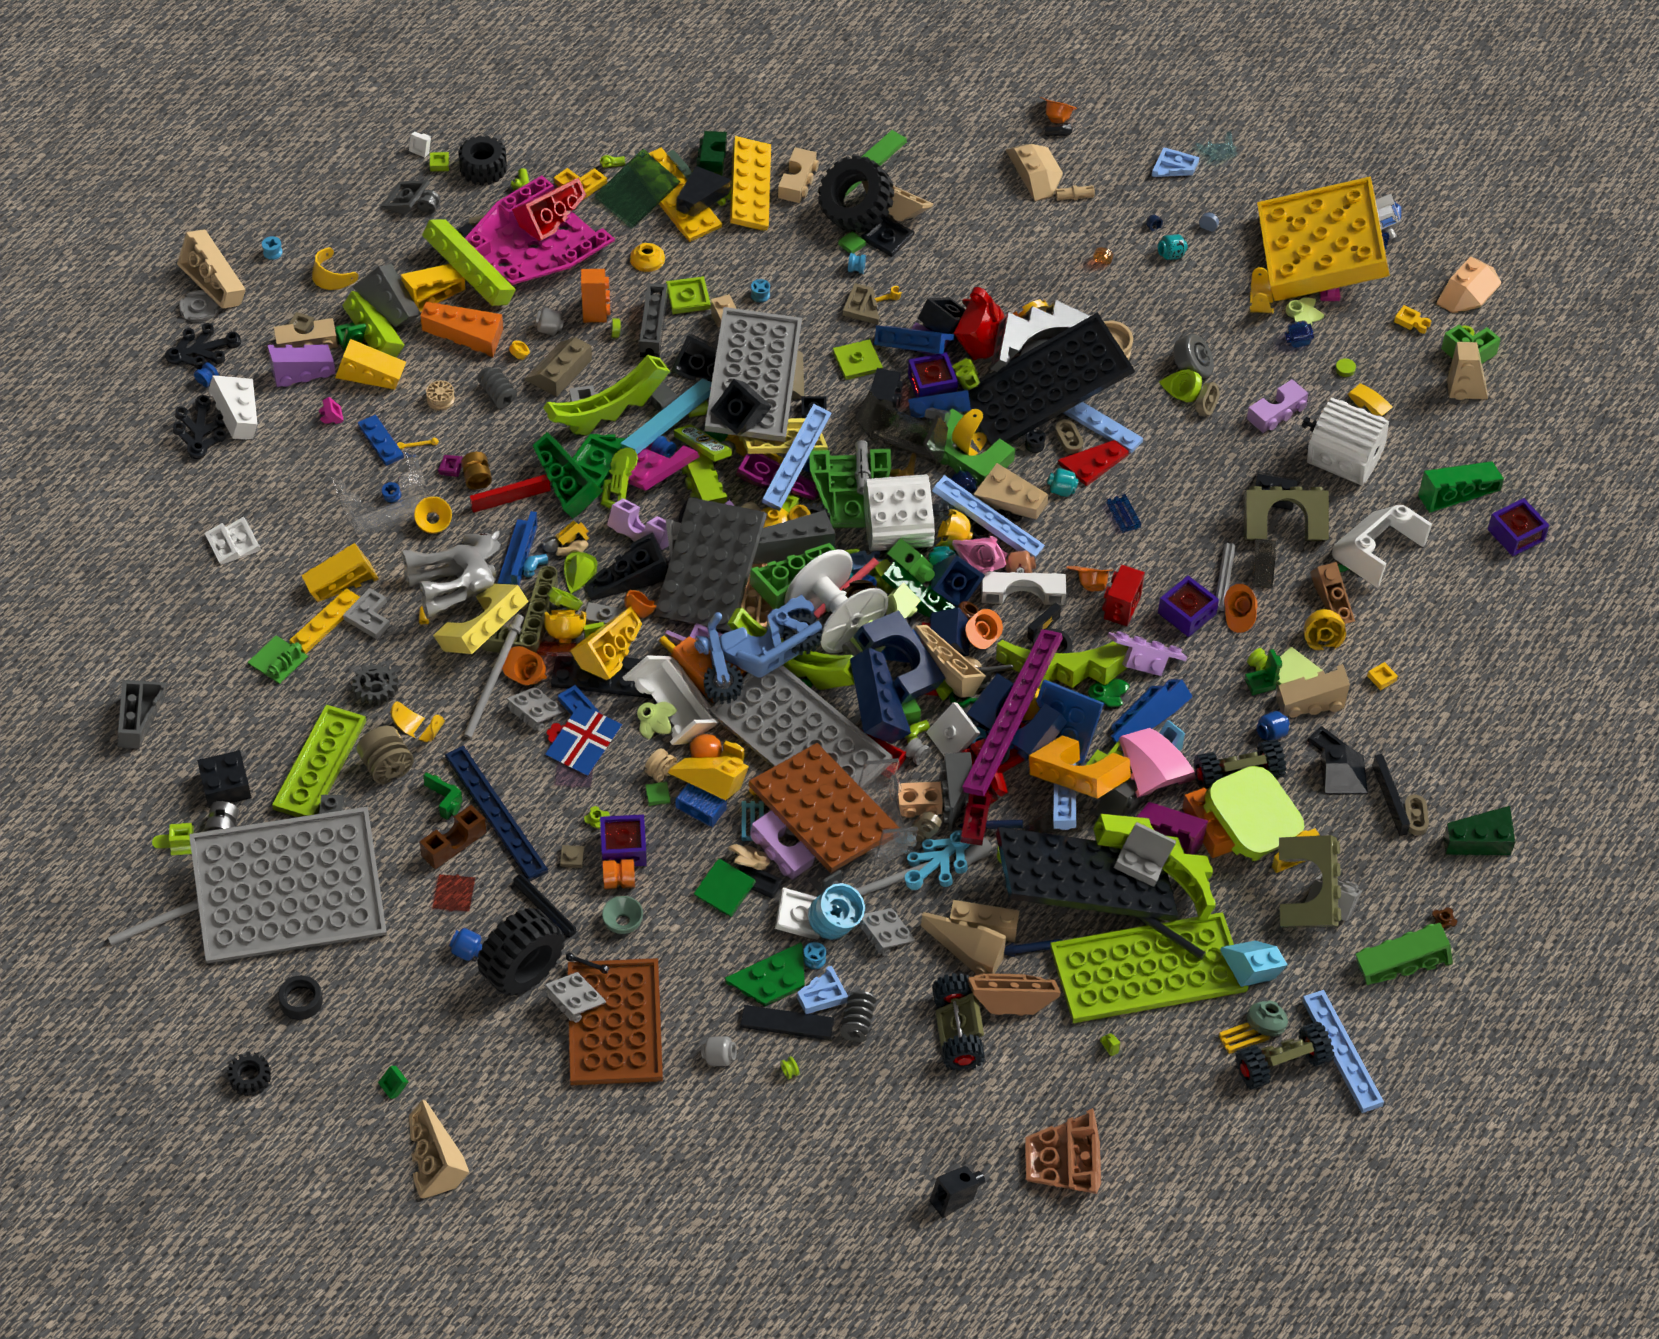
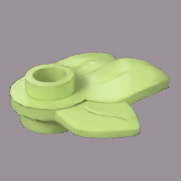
(1304, 310)
(657, 720)

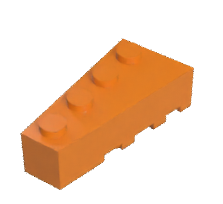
(464, 326)

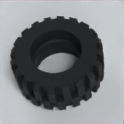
(838, 182)
(520, 951)

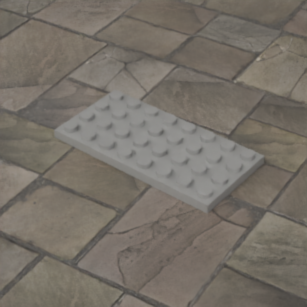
(763, 354)
(785, 716)

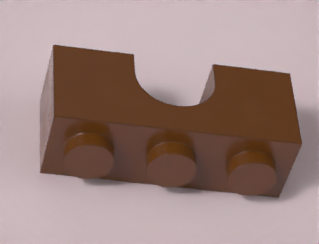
(440, 848)

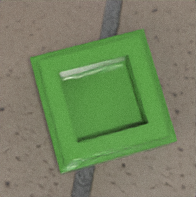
(852, 242)
(657, 793)

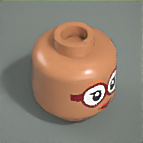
(1020, 562)

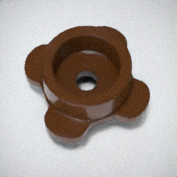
(1448, 913)

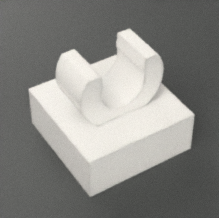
(420, 144)

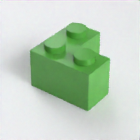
(1486, 340)

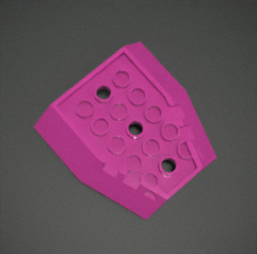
(503, 241)

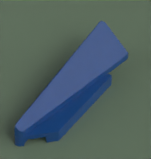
(1152, 708)

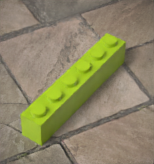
(468, 262)

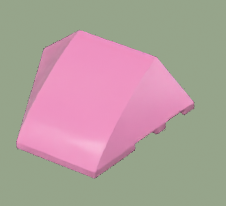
(1154, 761)

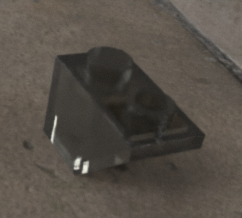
(1263, 563)

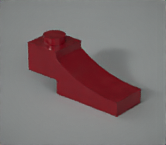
(976, 819)

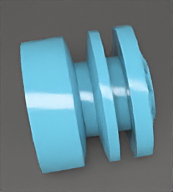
(836, 911)

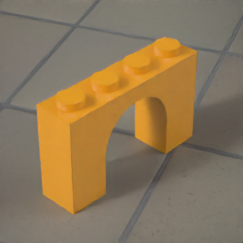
(1056, 765)

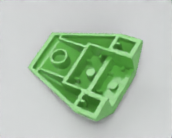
(838, 487)

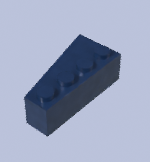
(877, 697)

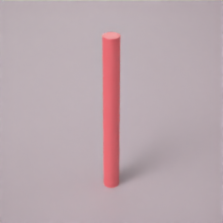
(858, 576)

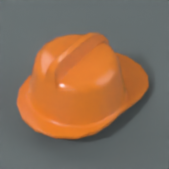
(1058, 112)
(1092, 578)
(1240, 599)
(984, 628)
(524, 666)

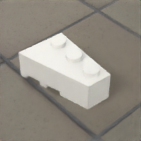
(237, 404)

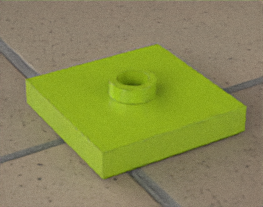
(688, 295)
(857, 359)

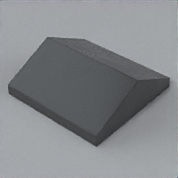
(406, 197)

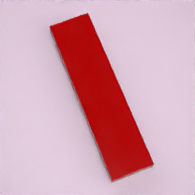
(509, 493)

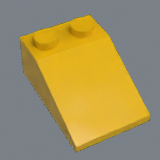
(713, 774)

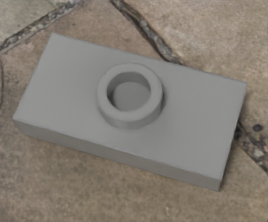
(600, 613)

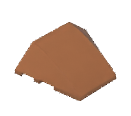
(1066, 1155)

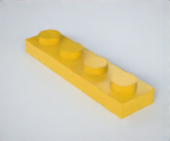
(324, 621)

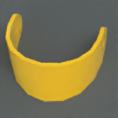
(327, 279)
(1260, 292)
(965, 430)
(409, 721)

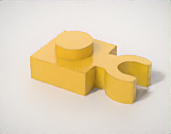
(1411, 318)

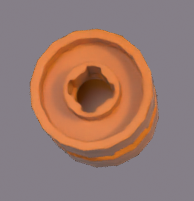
(618, 874)

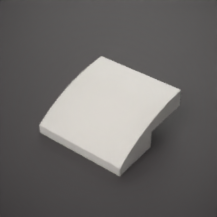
(224, 546)

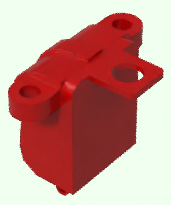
(979, 324)

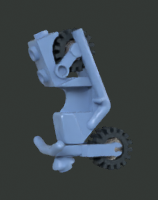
(757, 654)

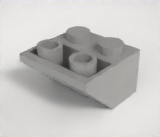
(1348, 899)

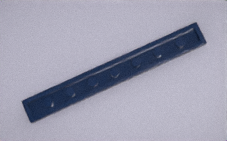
(496, 813)

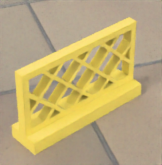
(782, 447)

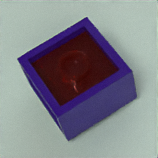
(932, 375)
(1518, 527)
(1188, 606)
(623, 838)

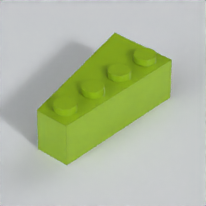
(704, 480)

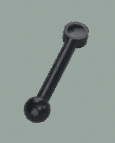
(603, 968)

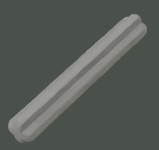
(1225, 574)

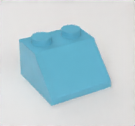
(1254, 962)

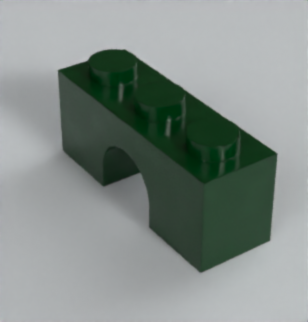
(712, 151)

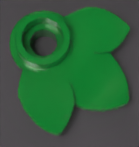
(1110, 692)

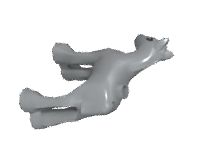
(464, 560)

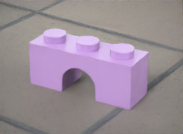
(1267, 415)
(625, 520)
(791, 860)

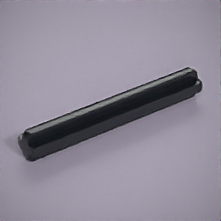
(544, 905)

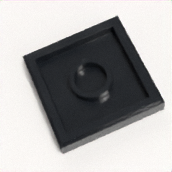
(888, 236)

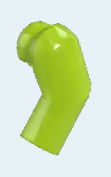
(608, 161)
(523, 179)
(916, 729)

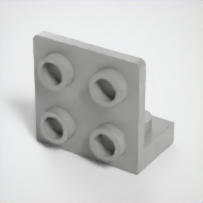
(1144, 854)

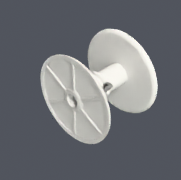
(821, 583)

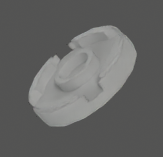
(194, 310)

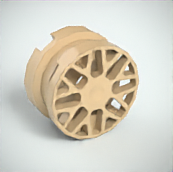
(440, 396)
(659, 765)

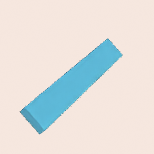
(668, 416)

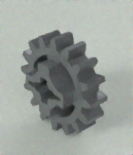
(375, 683)

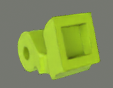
(966, 374)

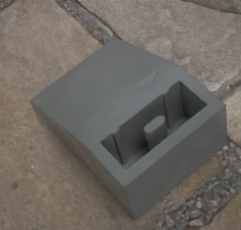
(953, 775)

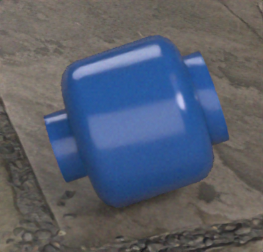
(1273, 726)
(466, 944)

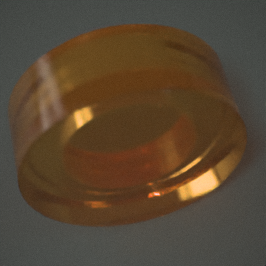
(1103, 255)

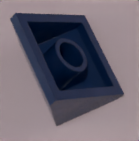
(955, 579)
(951, 626)

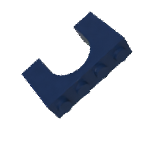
(896, 632)
(1030, 738)

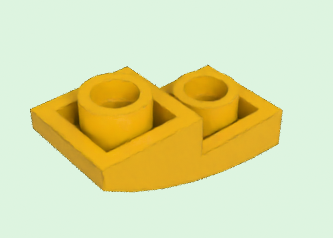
(1372, 400)

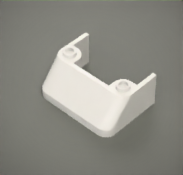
(1357, 546)
(669, 683)

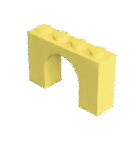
(499, 605)

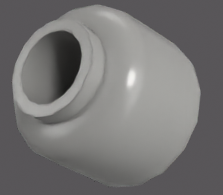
(548, 321)
(719, 1051)

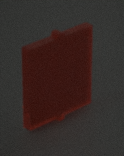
(555, 649)
(454, 892)

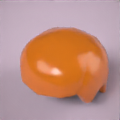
(639, 603)
(705, 746)

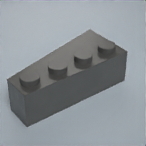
(794, 537)

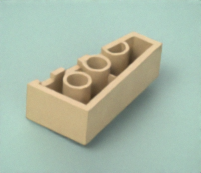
(210, 270)

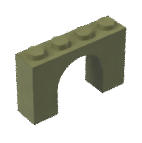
(1312, 502)
(1323, 909)

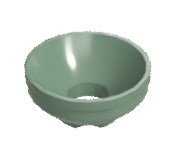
(619, 907)
(1265, 1022)

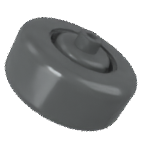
(1194, 354)

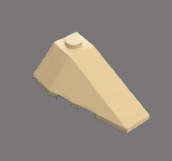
(959, 672)
(977, 948)
(437, 1155)

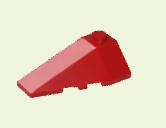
(546, 212)

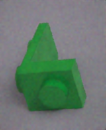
(350, 331)
(1265, 679)
(452, 795)

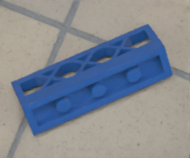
(911, 339)
(518, 550)

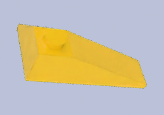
(606, 647)

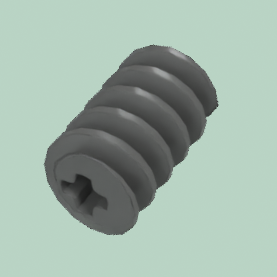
(497, 386)
(858, 1016)

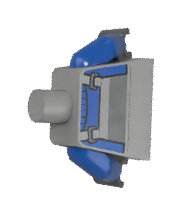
(1389, 215)

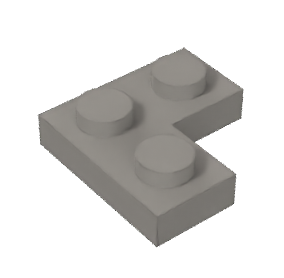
(364, 614)

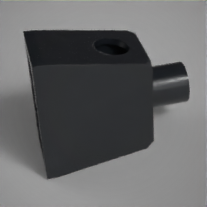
(955, 1190)

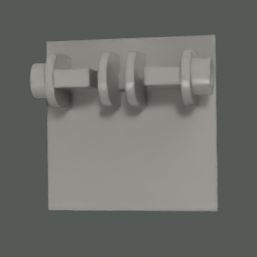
(533, 707)
(885, 930)
(573, 995)

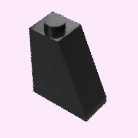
(702, 191)

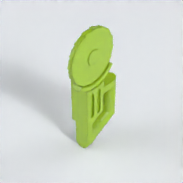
(621, 467)

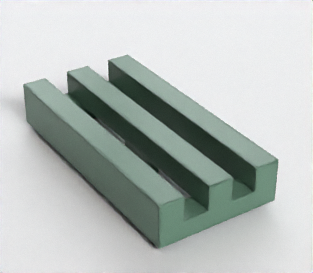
(682, 166)

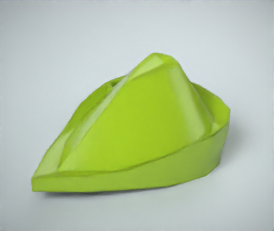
(1183, 385)
(579, 569)

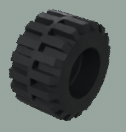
(482, 160)

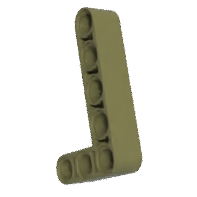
(534, 626)

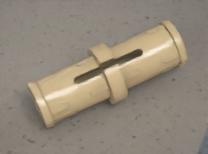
(1074, 192)

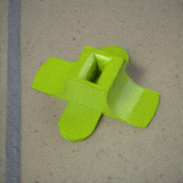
(177, 839)

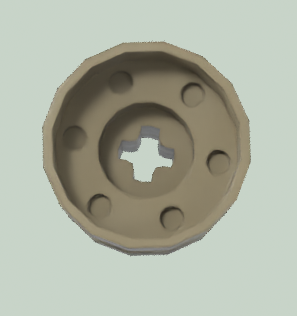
(385, 754)

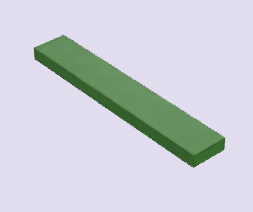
(883, 150)

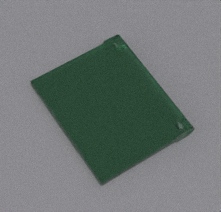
(637, 188)

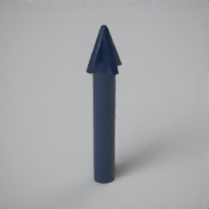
(994, 824)
(1011, 949)

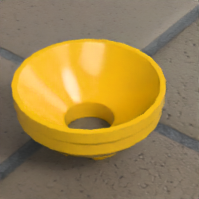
(647, 262)
(433, 505)

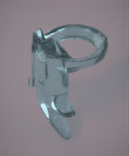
(1220, 150)

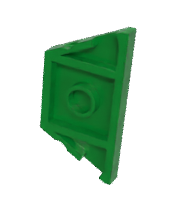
(597, 454)
(772, 977)

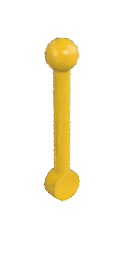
(434, 441)

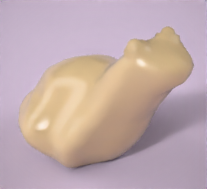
(576, 546)

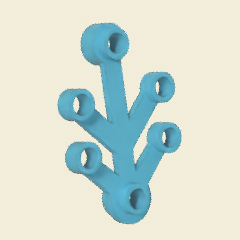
(915, 878)

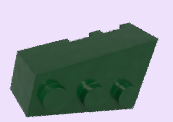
(1481, 834)

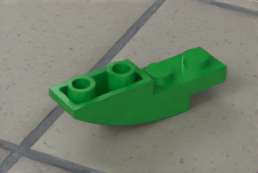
(930, 599)

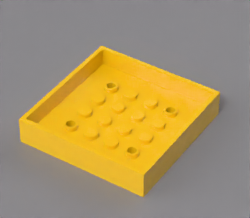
(1324, 241)

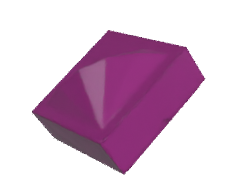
(450, 465)

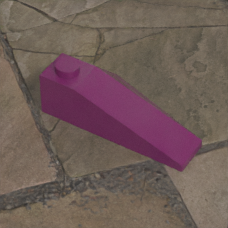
(761, 470)

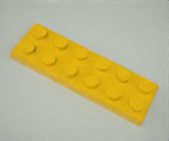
(750, 183)
(689, 226)

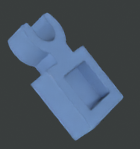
(861, 559)

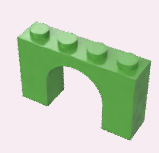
(977, 465)

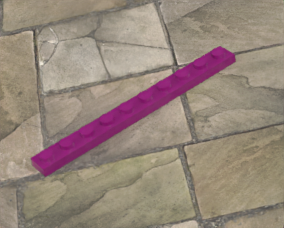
(1012, 713)

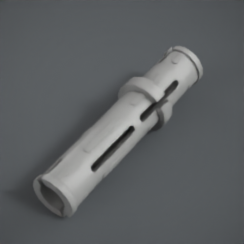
(861, 465)

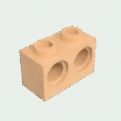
(919, 794)

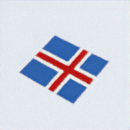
(583, 739)

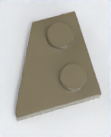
(861, 304)

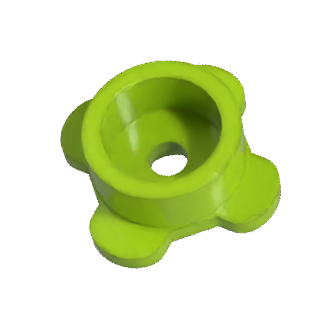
(590, 818)

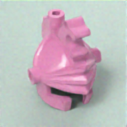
(981, 553)

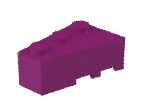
(1176, 824)

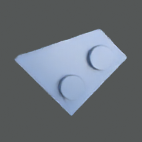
(1174, 164)
(822, 993)

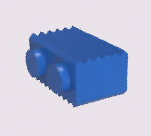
(701, 804)

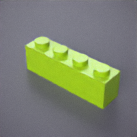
(378, 332)

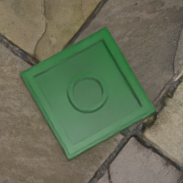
(724, 887)

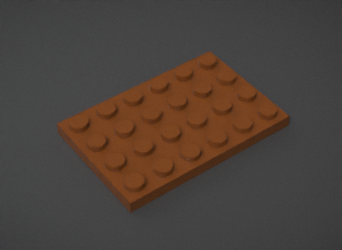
(822, 807)
(623, 1035)

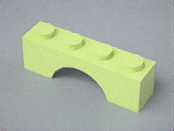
(899, 599)

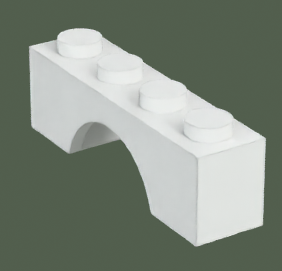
(1048, 587)

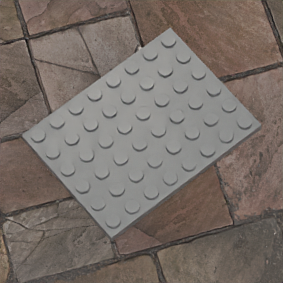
(287, 884)

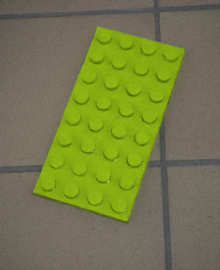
(1144, 969)

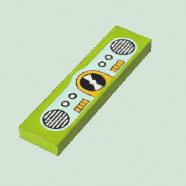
(702, 442)

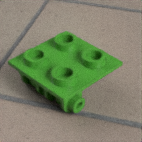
(278, 659)

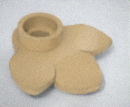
(750, 857)

